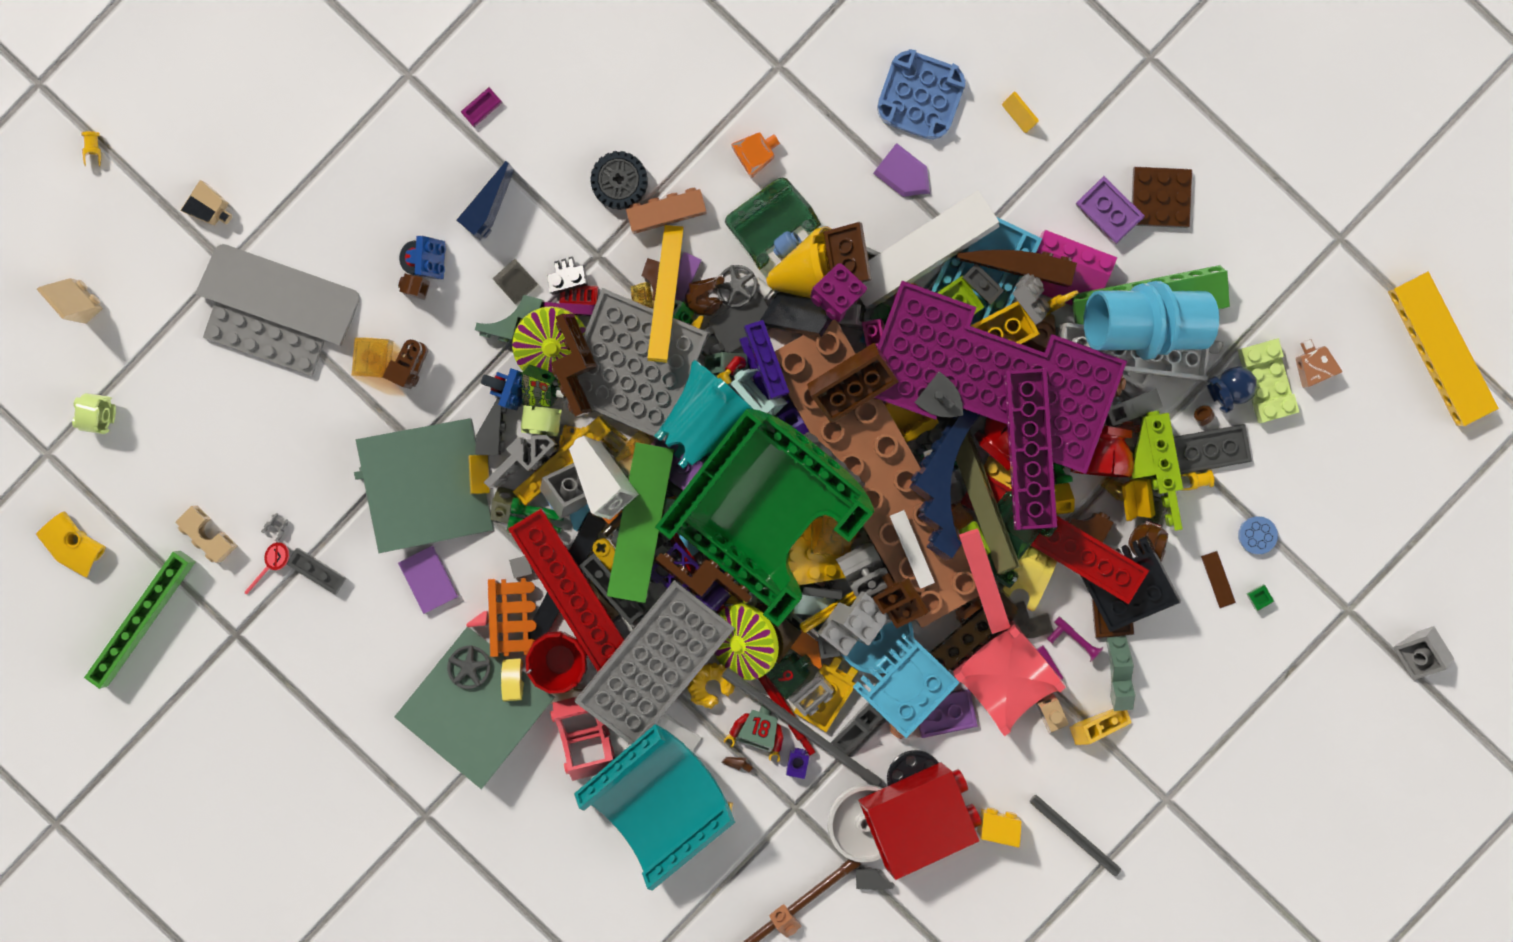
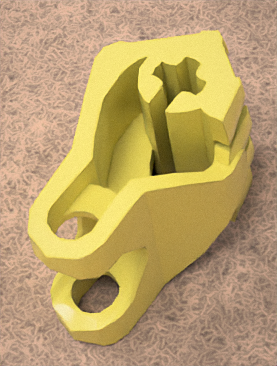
(1033, 575)

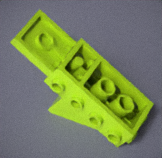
(1148, 461)

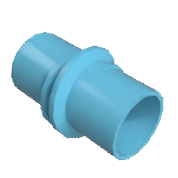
(1151, 320)

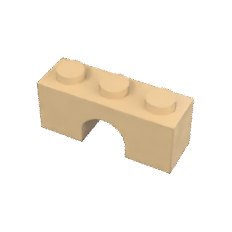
(193, 524)

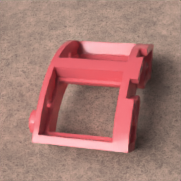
(566, 709)

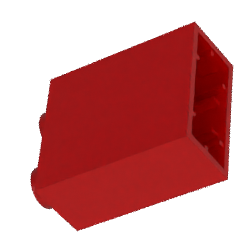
(921, 819)

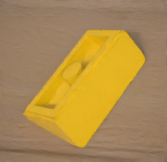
(1020, 112)
(478, 474)

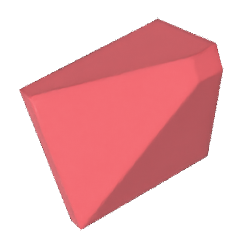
(480, 620)

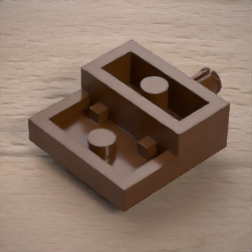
(900, 601)

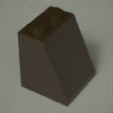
(786, 633)

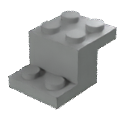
(853, 624)

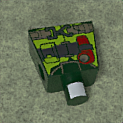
(539, 387)

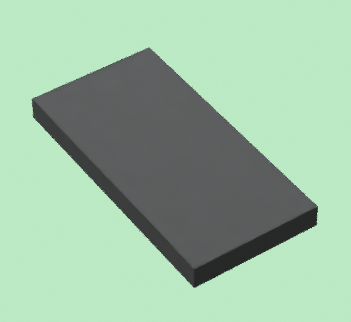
(1212, 449)

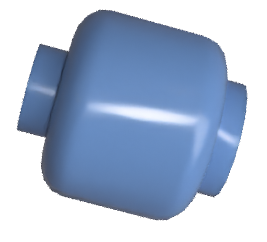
(786, 243)

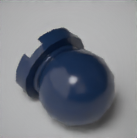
(1235, 386)

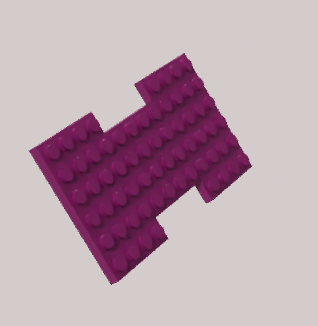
(935, 335)

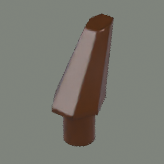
(737, 763)

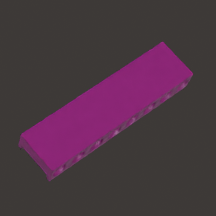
(1030, 449)

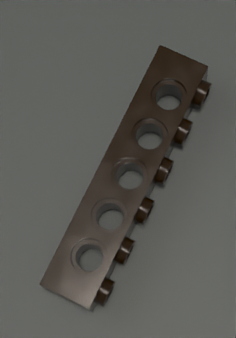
(970, 627)

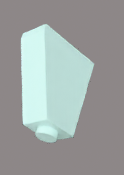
(811, 604)

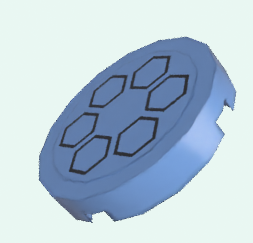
(1258, 535)

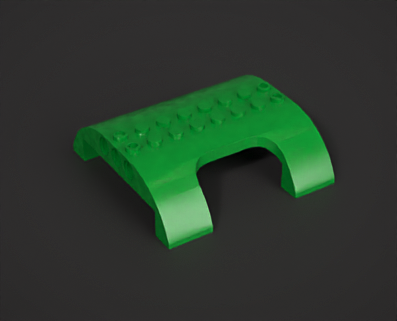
(758, 501)

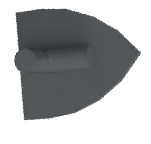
(941, 398)

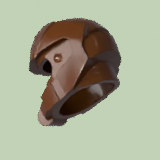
(698, 299)
(1156, 534)

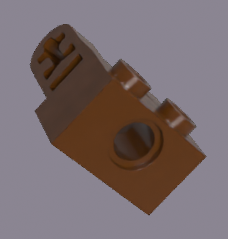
(405, 370)

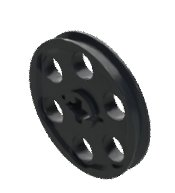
(900, 763)

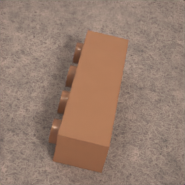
(666, 211)

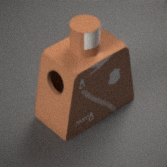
(1316, 364)

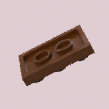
(848, 247)

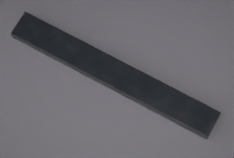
(579, 550)

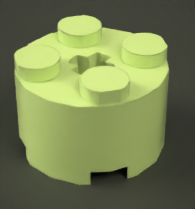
(93, 413)
(540, 420)

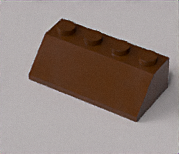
(852, 383)

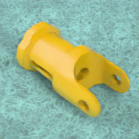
(91, 145)
(1199, 480)

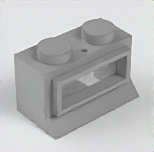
(812, 694)

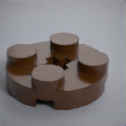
(966, 611)

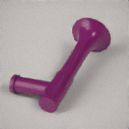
(1062, 627)

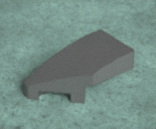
(872, 879)

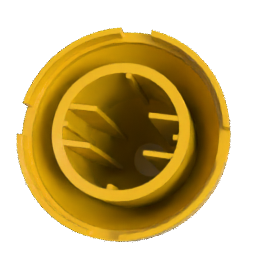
(802, 266)

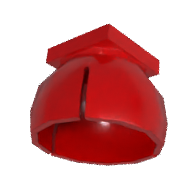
(995, 441)
(1111, 454)
(556, 662)

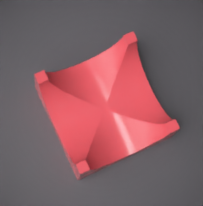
(1008, 676)

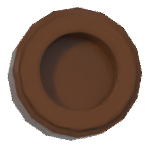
(1204, 415)

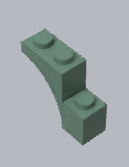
(505, 328)
(1121, 670)

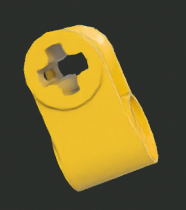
(607, 556)

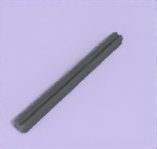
(1075, 835)

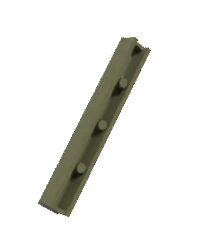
(986, 507)

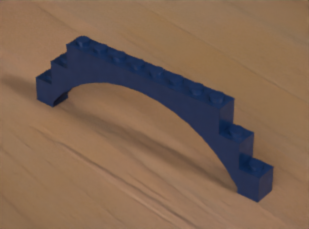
(934, 485)

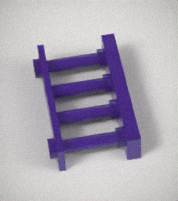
(763, 357)

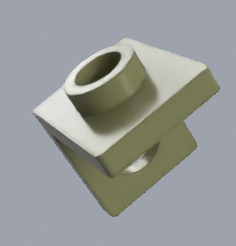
(501, 506)

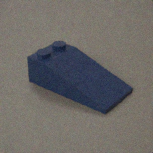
(482, 211)

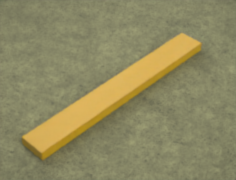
(665, 294)

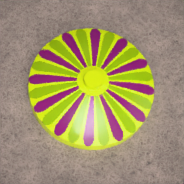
(539, 340)
(752, 645)

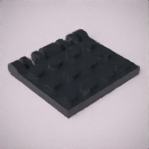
(1151, 597)

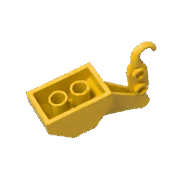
(1015, 323)

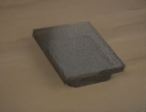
(515, 281)

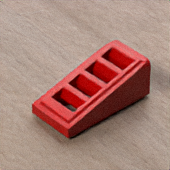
(594, 296)

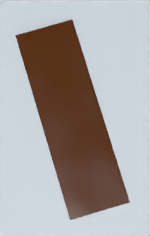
(1218, 579)

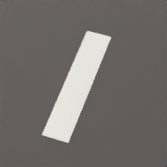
(912, 549)

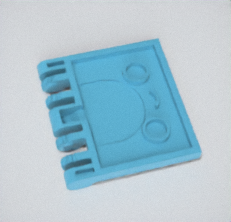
(910, 686)

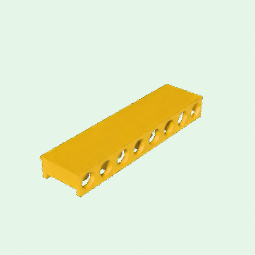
(1443, 349)

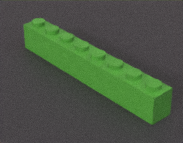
(140, 619)

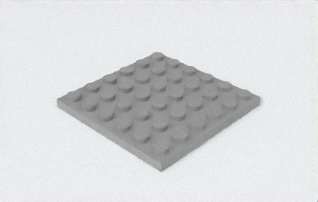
(624, 381)

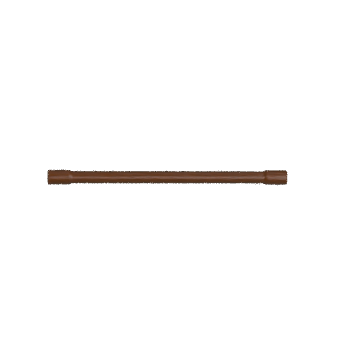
(846, 868)

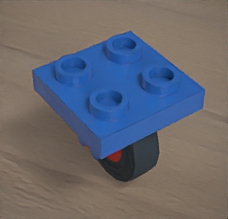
(424, 257)
(510, 388)

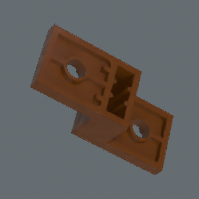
(573, 365)
(703, 577)

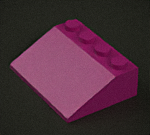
(1092, 265)

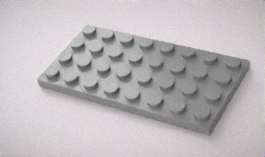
(654, 663)

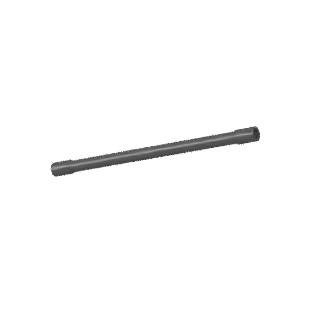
(736, 680)

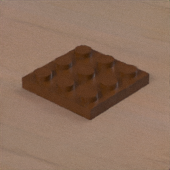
(1162, 196)

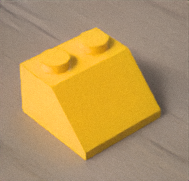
(1000, 827)

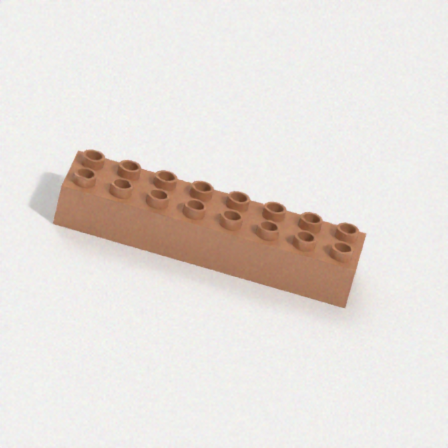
(881, 458)

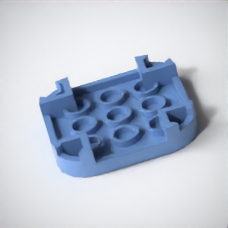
(921, 94)

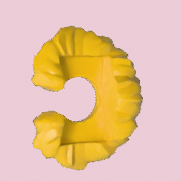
(697, 685)

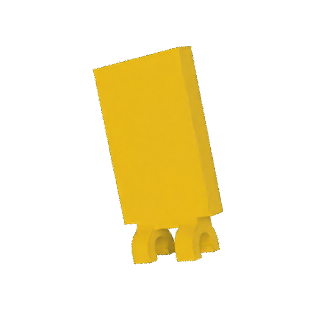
(842, 686)

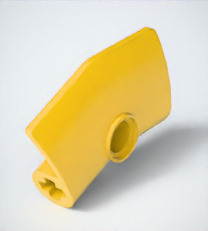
(58, 539)

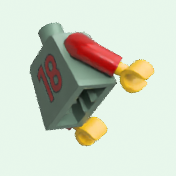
(726, 364)
(759, 731)

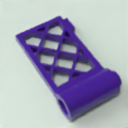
(715, 594)

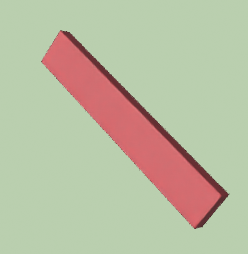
(984, 581)

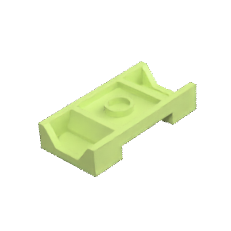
(1273, 393)

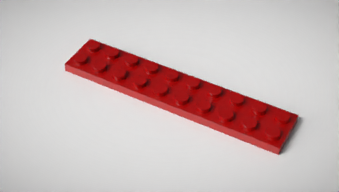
(1083, 554)
(567, 587)

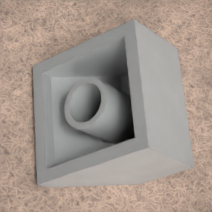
(1424, 653)

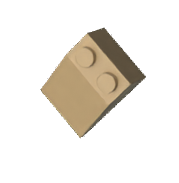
(71, 300)

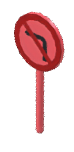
(275, 559)

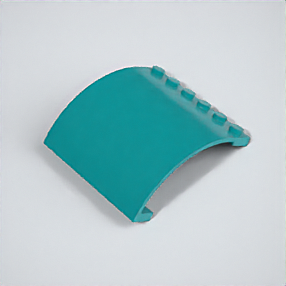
(659, 803)

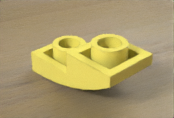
(511, 680)

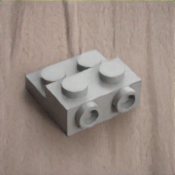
(1028, 295)

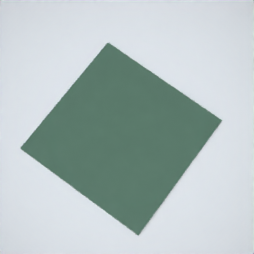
(422, 485)
(473, 725)

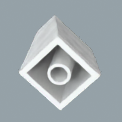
(601, 478)

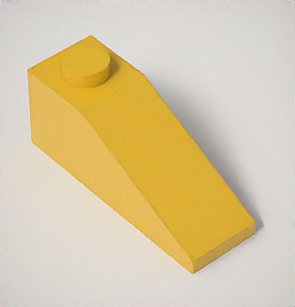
(1099, 726)

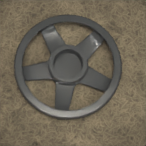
(737, 285)
(468, 667)

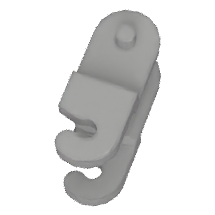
(280, 529)

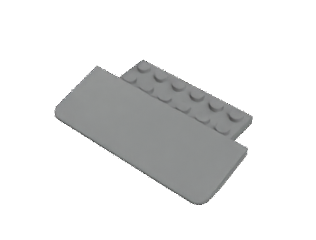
(274, 309)

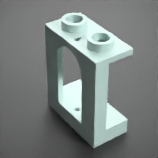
(742, 380)

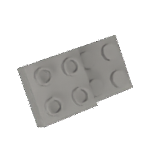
(529, 457)
(864, 571)

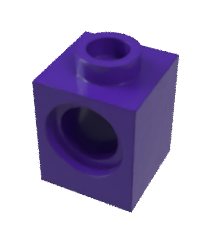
(799, 772)

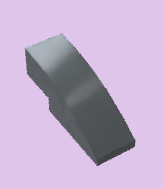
(857, 728)

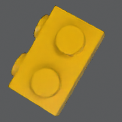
(909, 422)

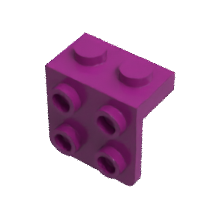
(837, 292)

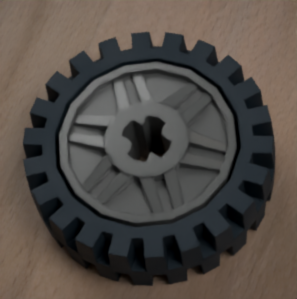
(608, 169)

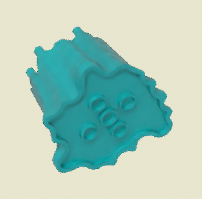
(701, 416)

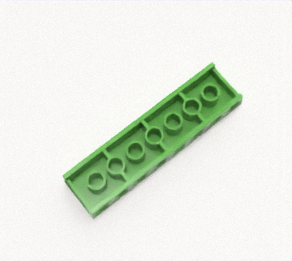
(1209, 281)
(637, 528)

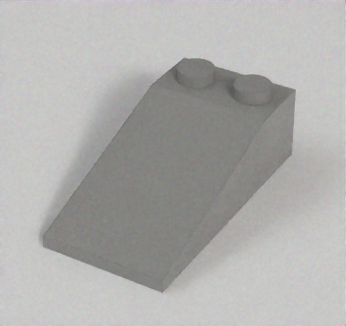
(565, 490)

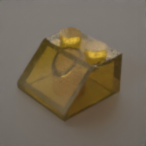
(371, 357)
(826, 540)

